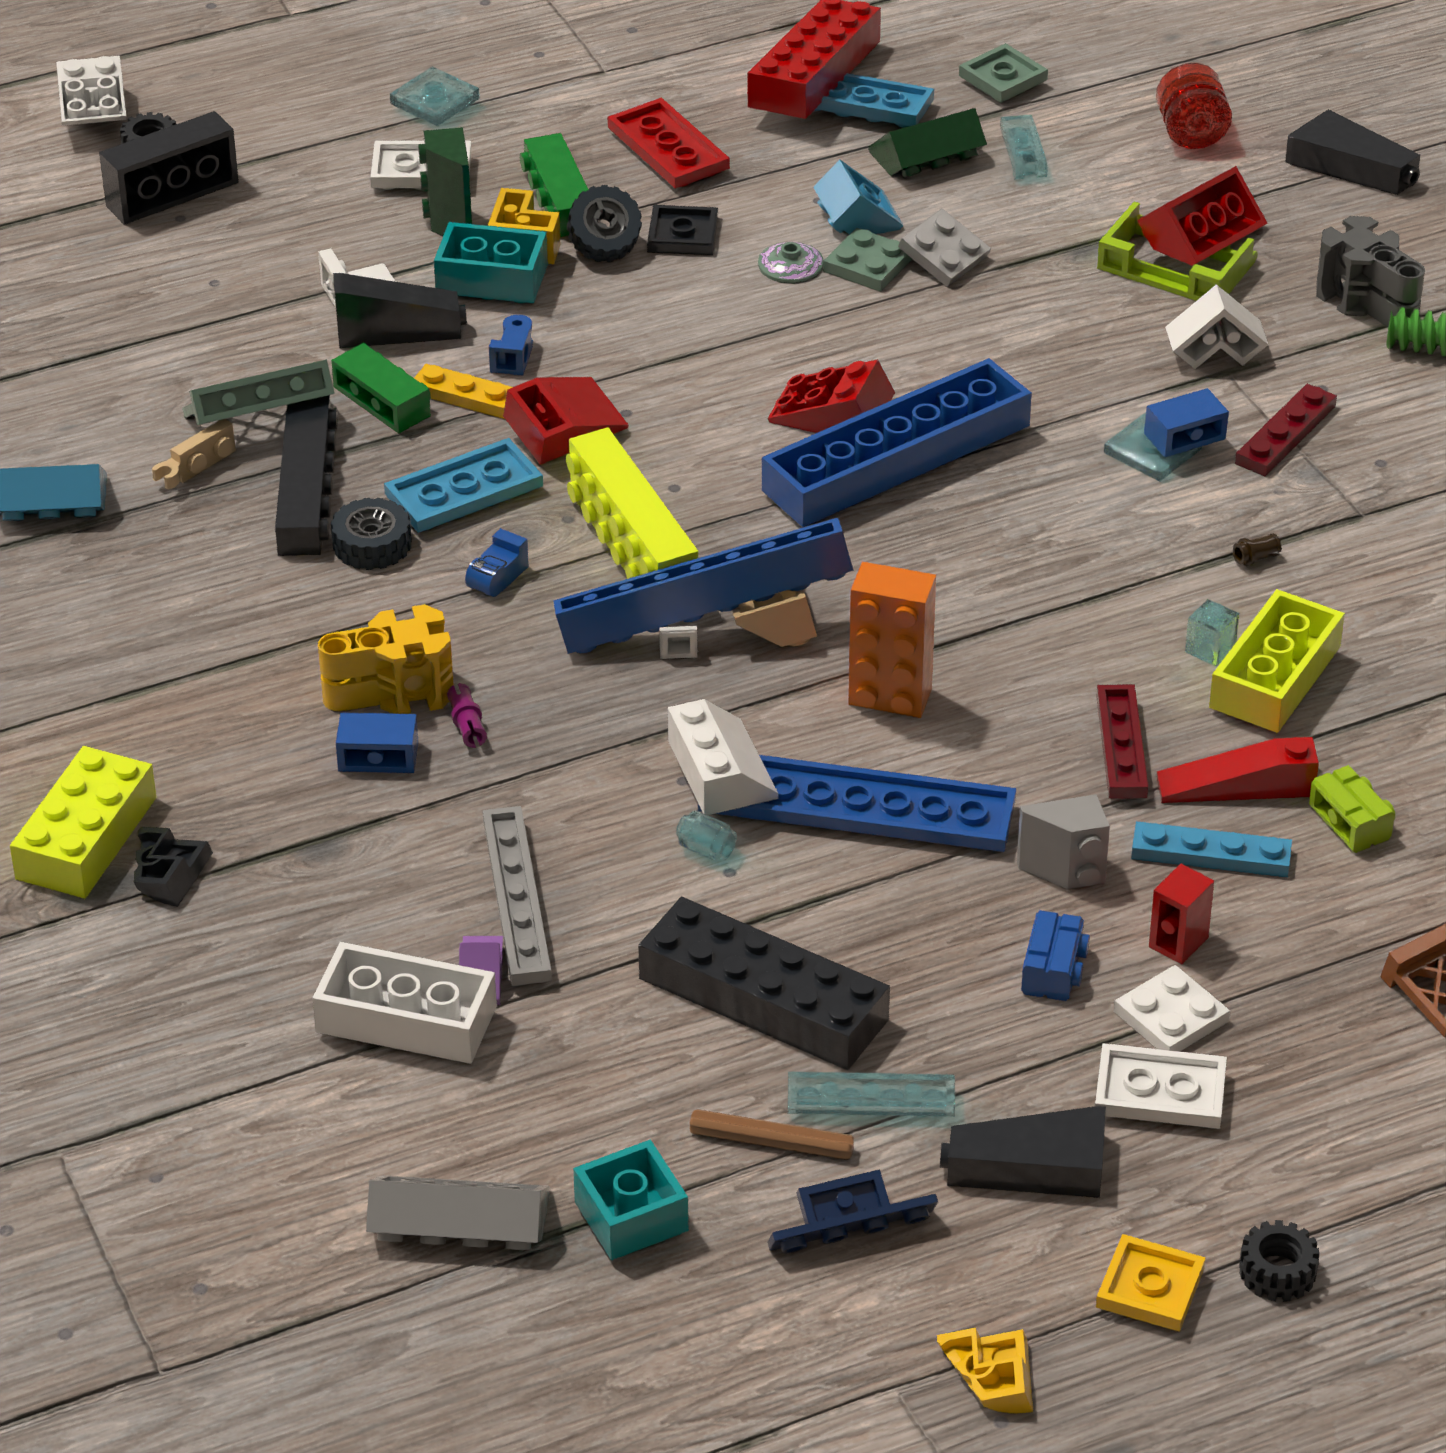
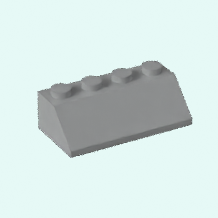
(457, 1210)

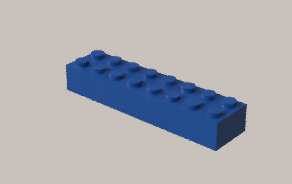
(895, 442)

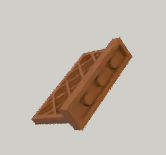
(1418, 959)

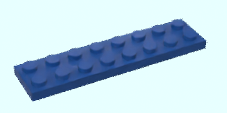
(885, 804)

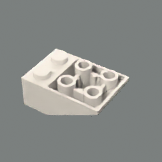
(91, 90)

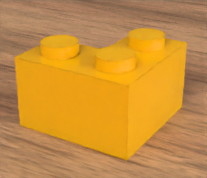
(516, 210)

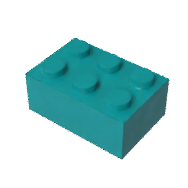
(491, 262)

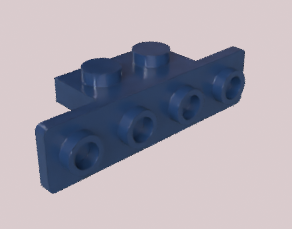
(848, 1206)

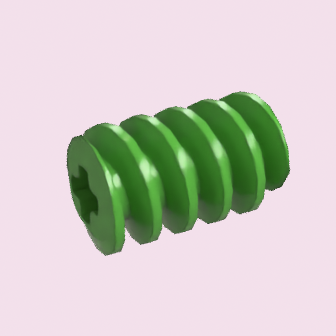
(1417, 331)

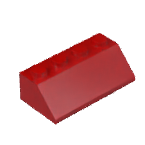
(1204, 219)

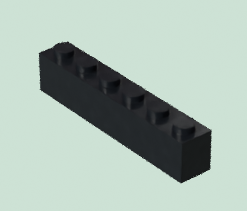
(305, 477)

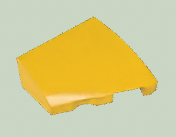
(992, 1367)

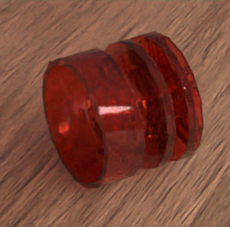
(1193, 105)

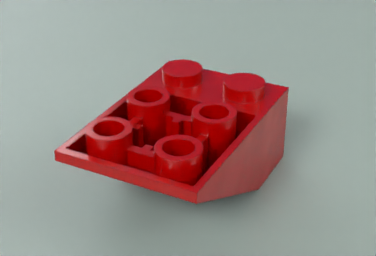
(831, 396)
(554, 409)

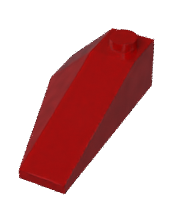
(1252, 772)

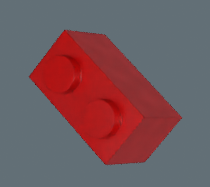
(1181, 913)

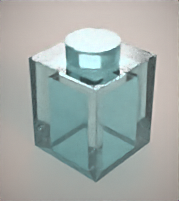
(1211, 632)

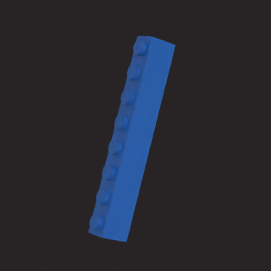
(703, 586)

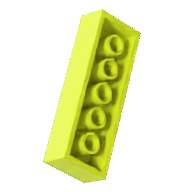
(624, 506)

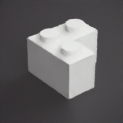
(1213, 324)

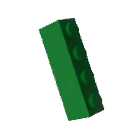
(553, 175)

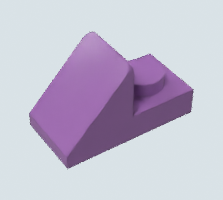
(483, 954)

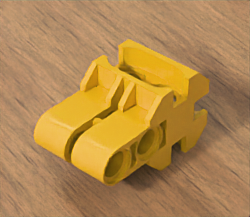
(388, 663)

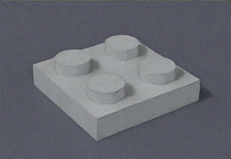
(944, 247)

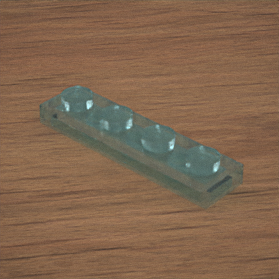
(871, 1094)

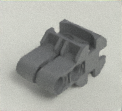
(1373, 269)

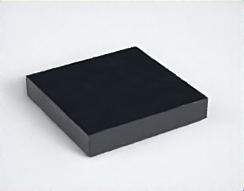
(682, 230)

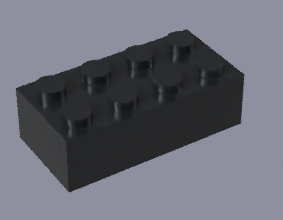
(169, 167)

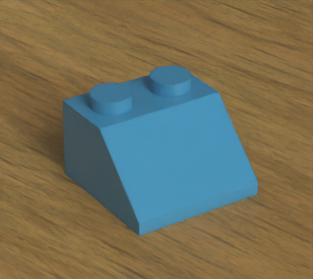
(855, 202)

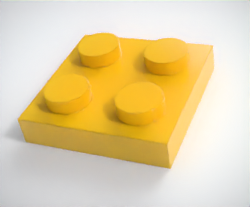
(1150, 1282)

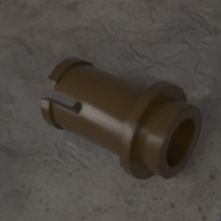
(1249, 551)

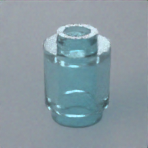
(706, 835)

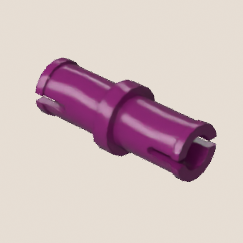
(466, 715)

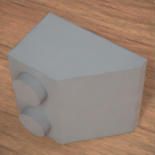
(1064, 841)

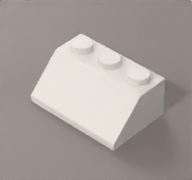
(717, 757)

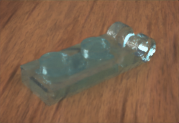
(1023, 146)

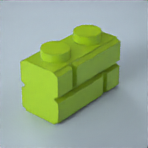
(1352, 808)

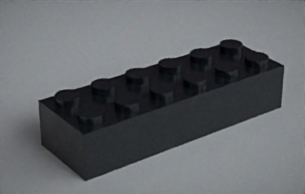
(764, 982)

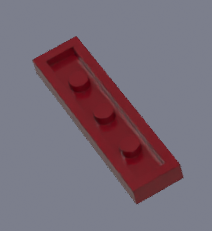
(1285, 429)
(1122, 741)

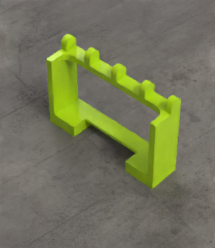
(1117, 257)

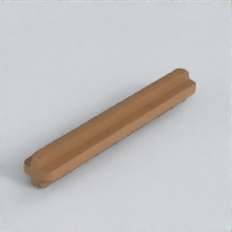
(772, 1134)

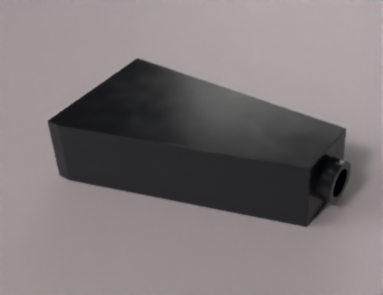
(1352, 153)
(394, 312)
(1030, 1153)

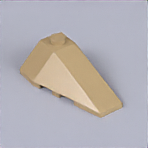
(781, 619)

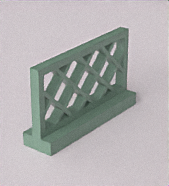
(260, 392)

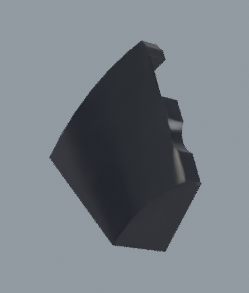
(168, 864)

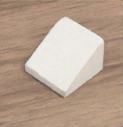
(678, 642)

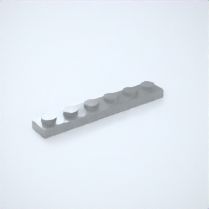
(516, 896)

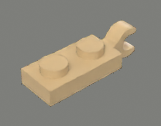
(196, 454)

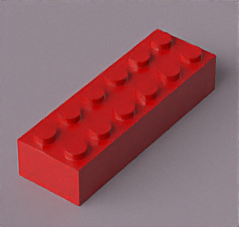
(814, 57)

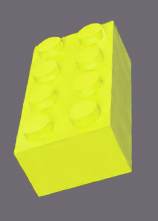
(1276, 660)
(83, 822)

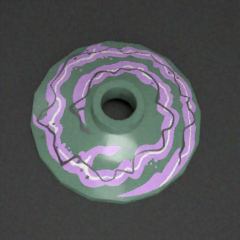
(790, 262)

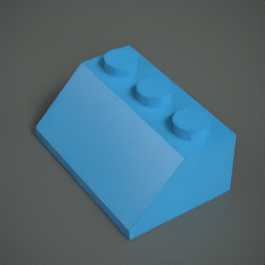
(52, 491)

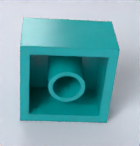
(631, 1199)

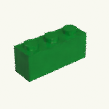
(381, 388)

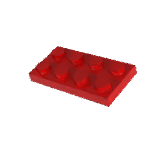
(668, 143)

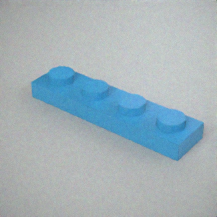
(1211, 849)

